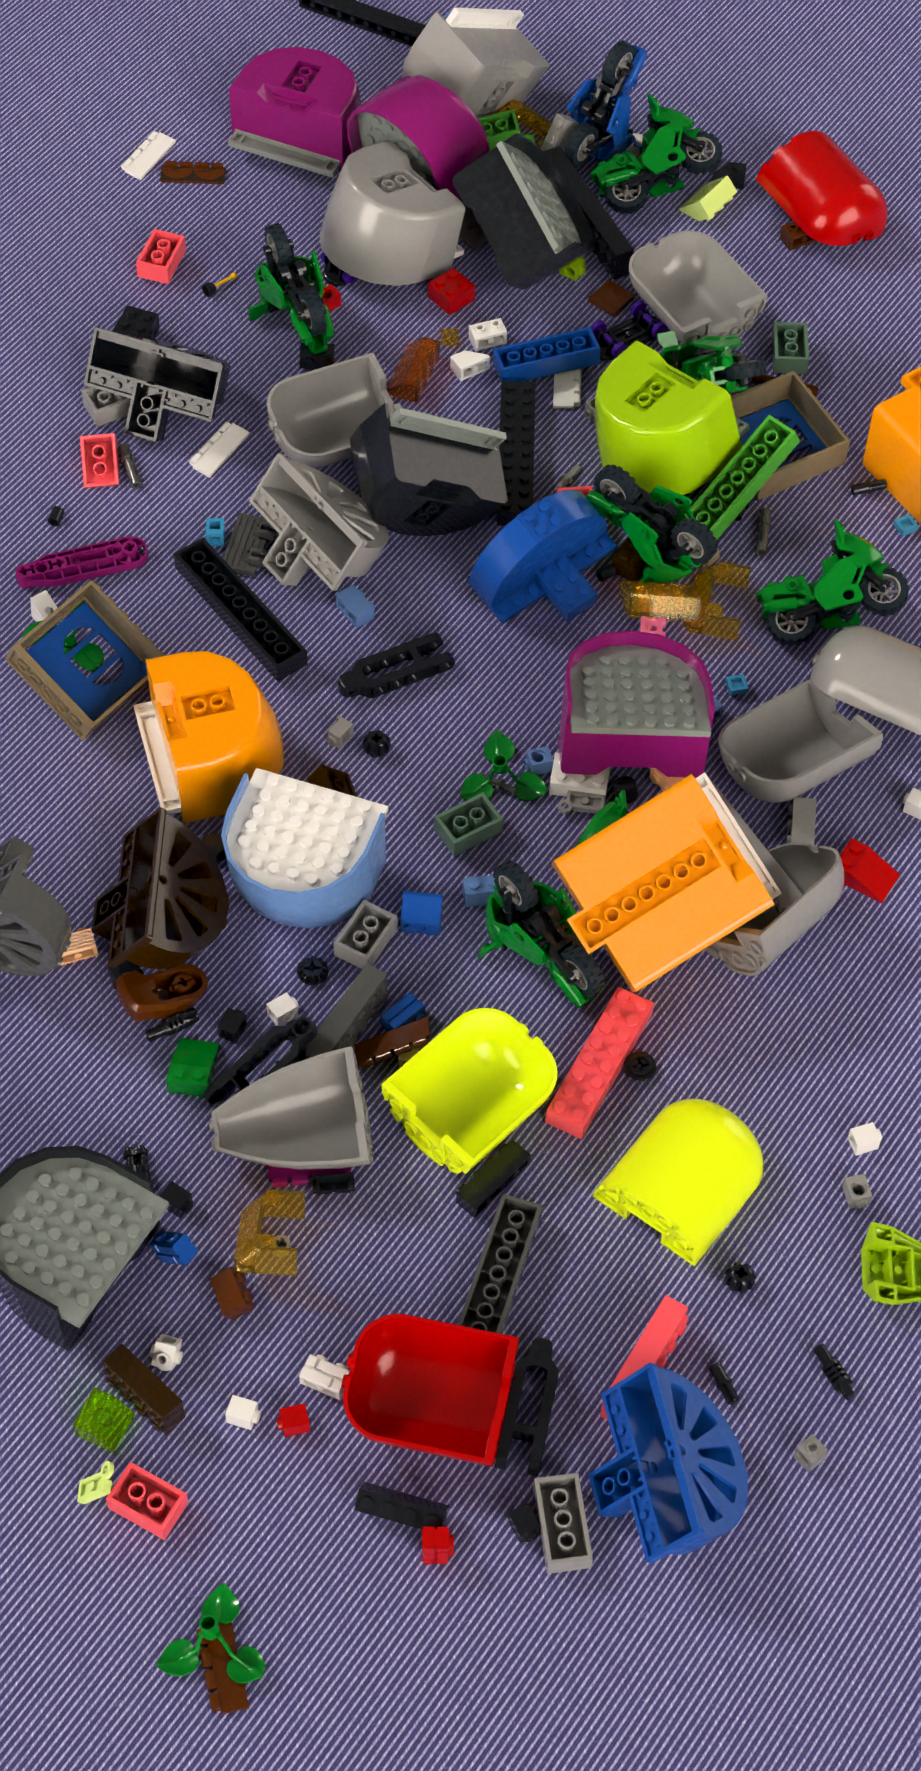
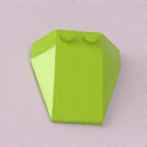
(891, 1265)

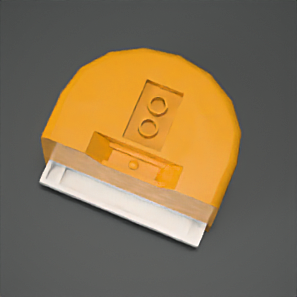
(205, 732)

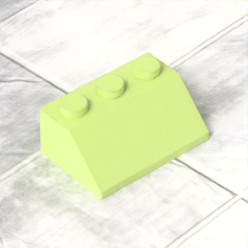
(709, 199)

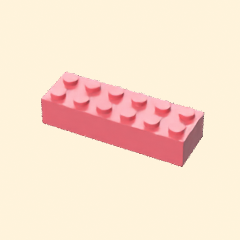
(656, 1340)

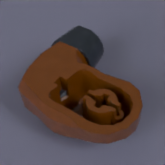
(159, 993)

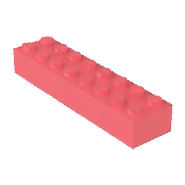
(599, 1063)

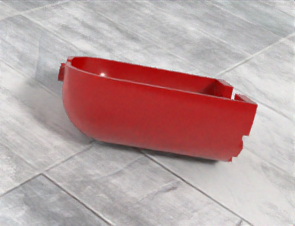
(824, 191)
(430, 1386)

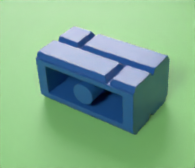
(403, 1012)
(173, 1247)

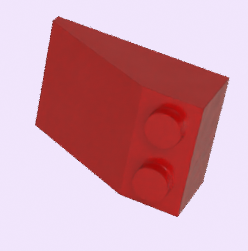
(867, 871)

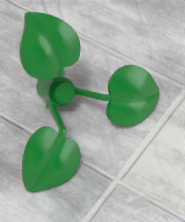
(89, 657)
(498, 751)
(222, 1607)

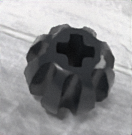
(376, 744)
(629, 785)
(742, 1271)

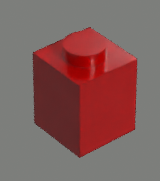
(293, 1420)

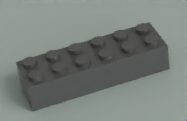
(351, 1012)

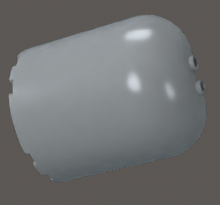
(695, 287)
(324, 407)
(872, 674)
(794, 744)
(759, 942)

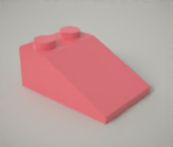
(100, 460)

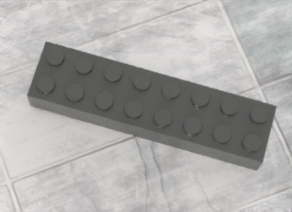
(501, 1265)

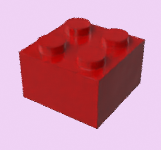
(451, 291)

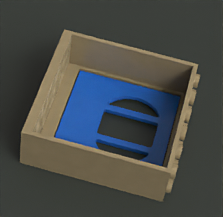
(792, 400)
(60, 681)

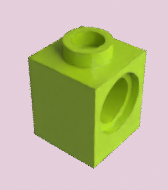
(574, 269)

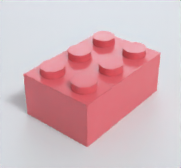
(161, 256)
(147, 1500)

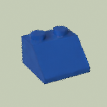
(421, 913)

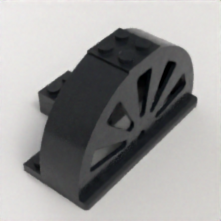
(156, 379)

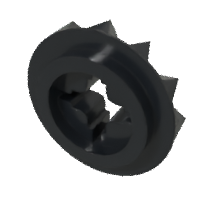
(305, 974)
(645, 1060)

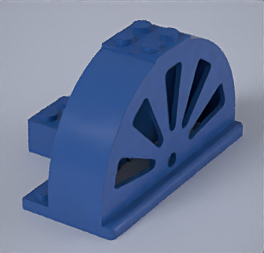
(542, 557)
(673, 1463)

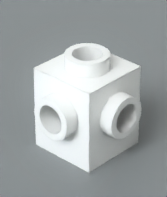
(166, 1352)

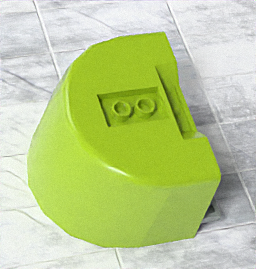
(663, 422)

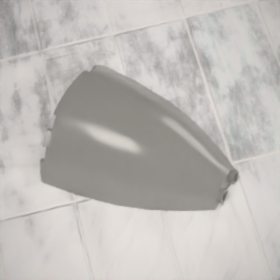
(299, 1116)

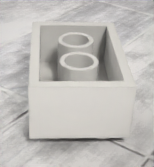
(562, 782)

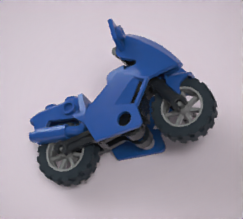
(605, 108)

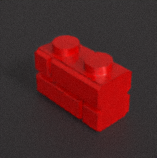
(437, 1545)

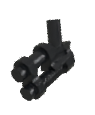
(141, 1153)

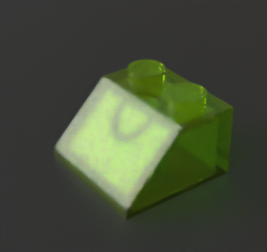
(103, 1420)

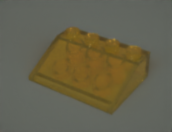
(660, 600)

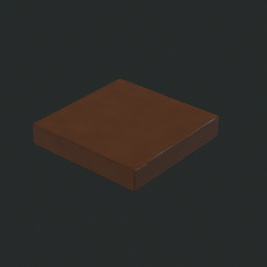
(611, 298)

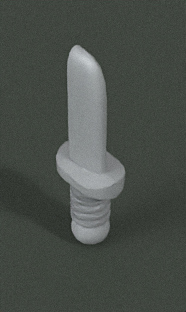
(568, 478)

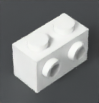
(487, 334)

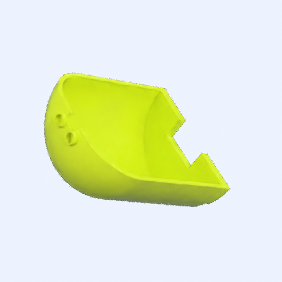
(471, 1087)
(686, 1175)

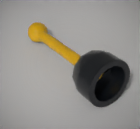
(210, 288)

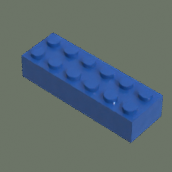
(547, 355)

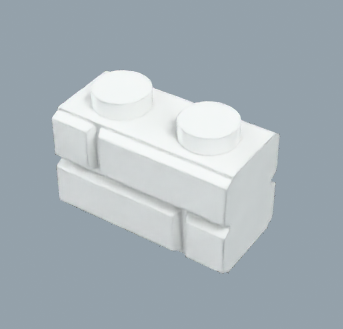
(323, 1376)

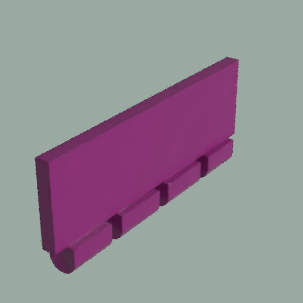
(299, 1177)

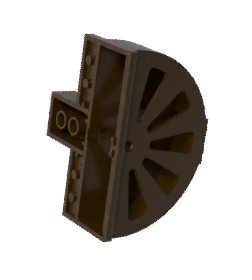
(165, 899)

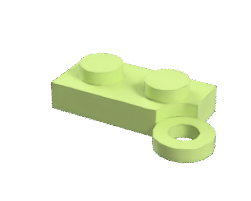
(96, 1485)

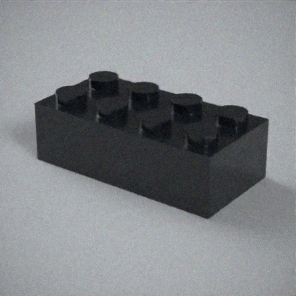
(138, 322)

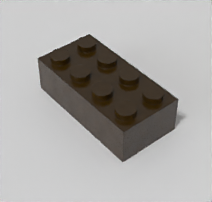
(143, 1389)

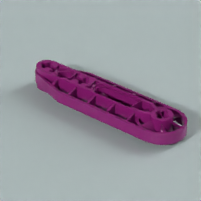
(83, 563)

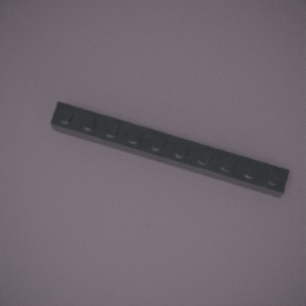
(367, 18)

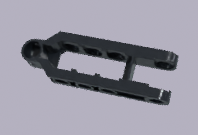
(422, 669)
(298, 1033)
(539, 1356)

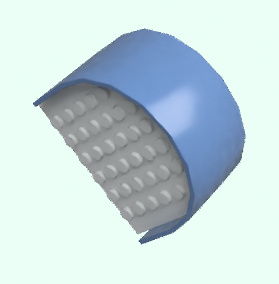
(302, 849)

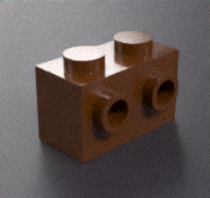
(793, 236)
(232, 1293)

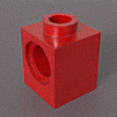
(331, 297)

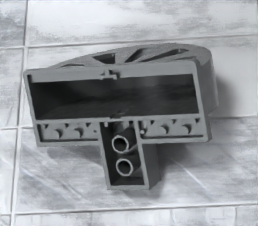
(31, 920)

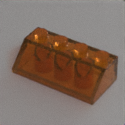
(414, 369)

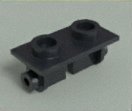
(333, 1183)

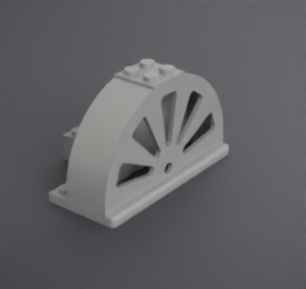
(317, 525)

